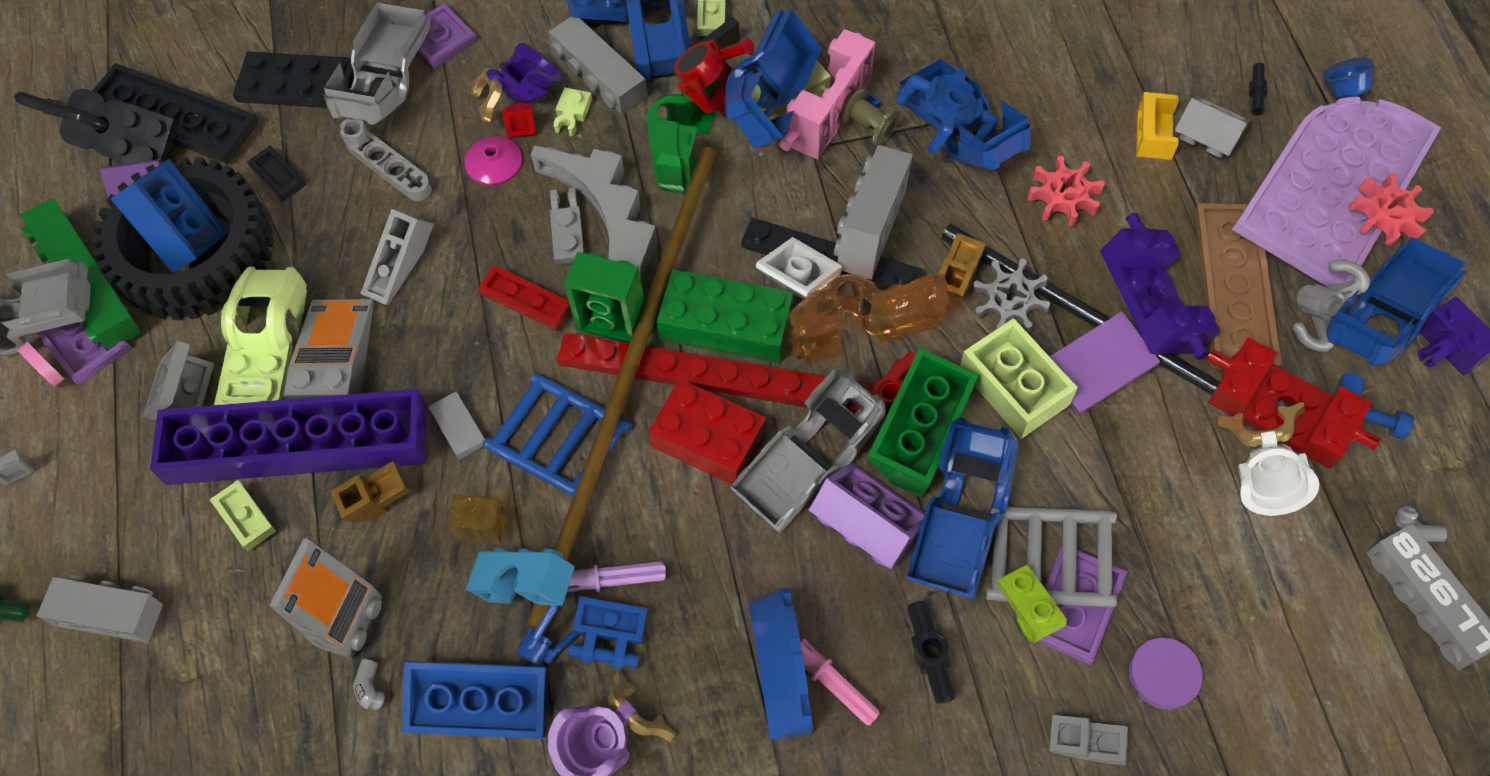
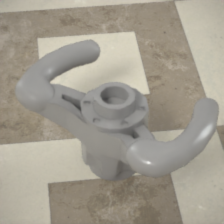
(1324, 302)

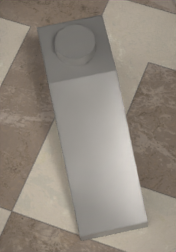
(396, 255)

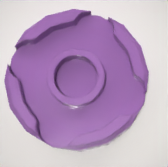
(1165, 673)

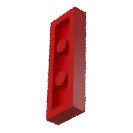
(525, 297)

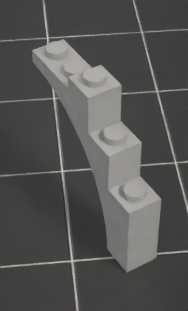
(617, 205)

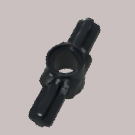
(934, 667)

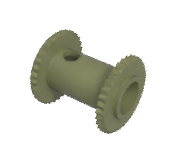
(870, 117)

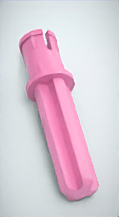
(821, 669)

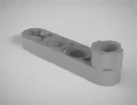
(356, 134)

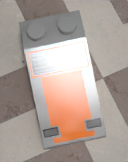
(331, 349)
(326, 601)

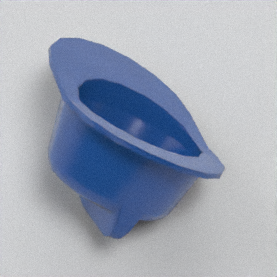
(1350, 77)

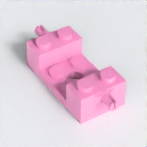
(819, 118)

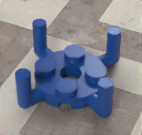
(941, 106)

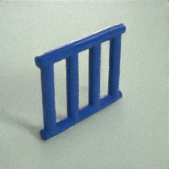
(565, 397)

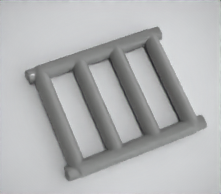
(1070, 518)

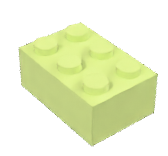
(1018, 378)

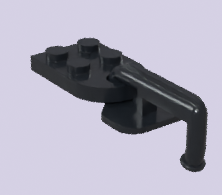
(109, 126)

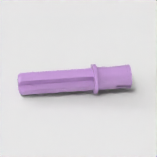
(618, 575)

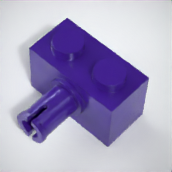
(1455, 335)

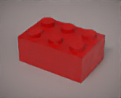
(707, 431)

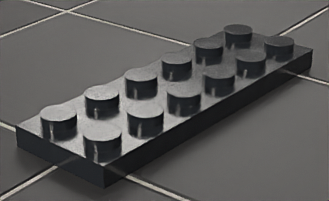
(204, 123)

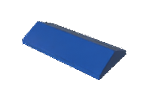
(475, 699)

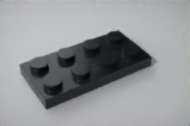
(288, 78)

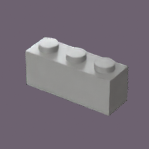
(100, 608)

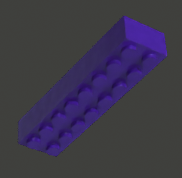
(289, 437)

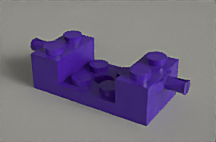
(1138, 267)

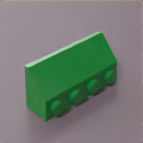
(919, 421)

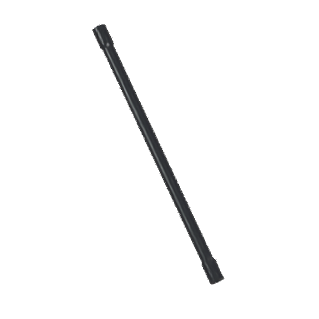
(1087, 313)

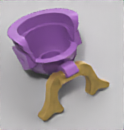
(594, 739)

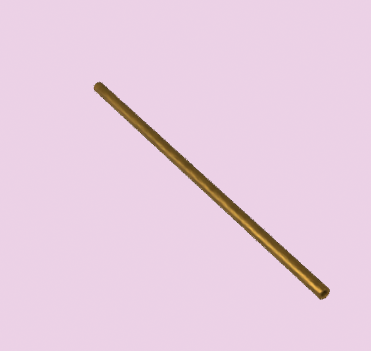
(629, 368)

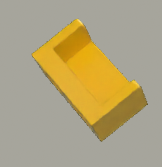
(1156, 126)

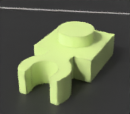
(571, 107)

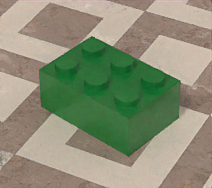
(604, 296)

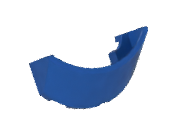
(781, 665)

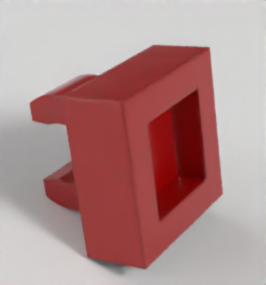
(519, 120)

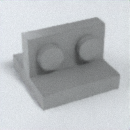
(178, 381)

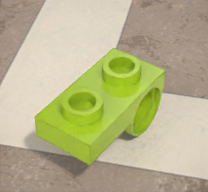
(1032, 603)

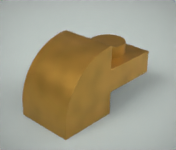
(962, 264)
(367, 497)

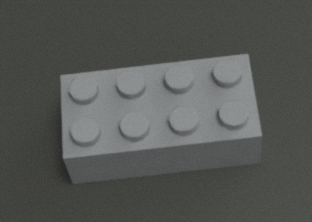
(872, 211)

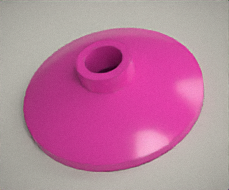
(497, 168)

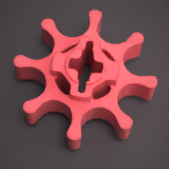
(1066, 190)
(1391, 209)

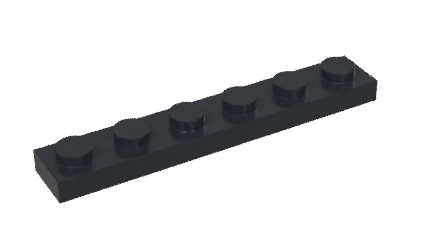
(766, 237)

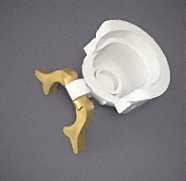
(1274, 476)

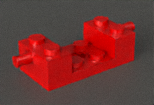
(1254, 386)

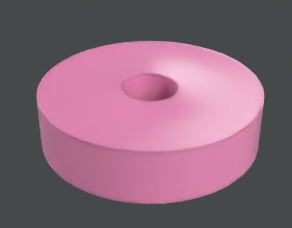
(40, 364)

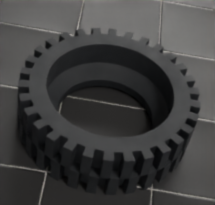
(124, 252)

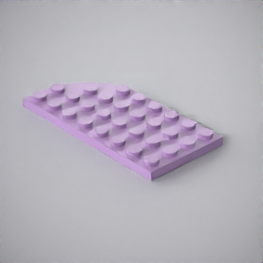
(1306, 196)

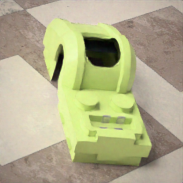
(259, 362)

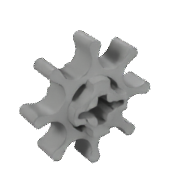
(1003, 287)

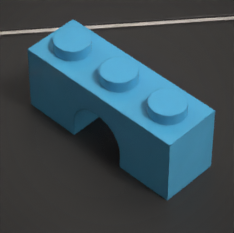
(534, 575)

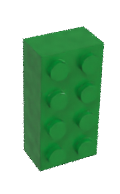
(725, 316)

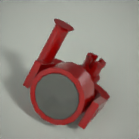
(702, 66)

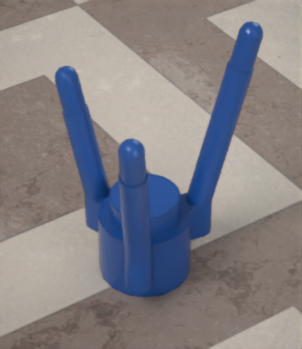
(535, 645)

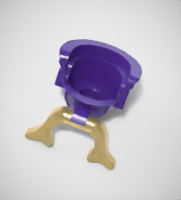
(521, 78)

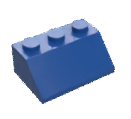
(170, 216)

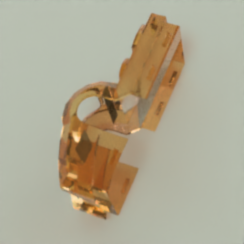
(885, 314)

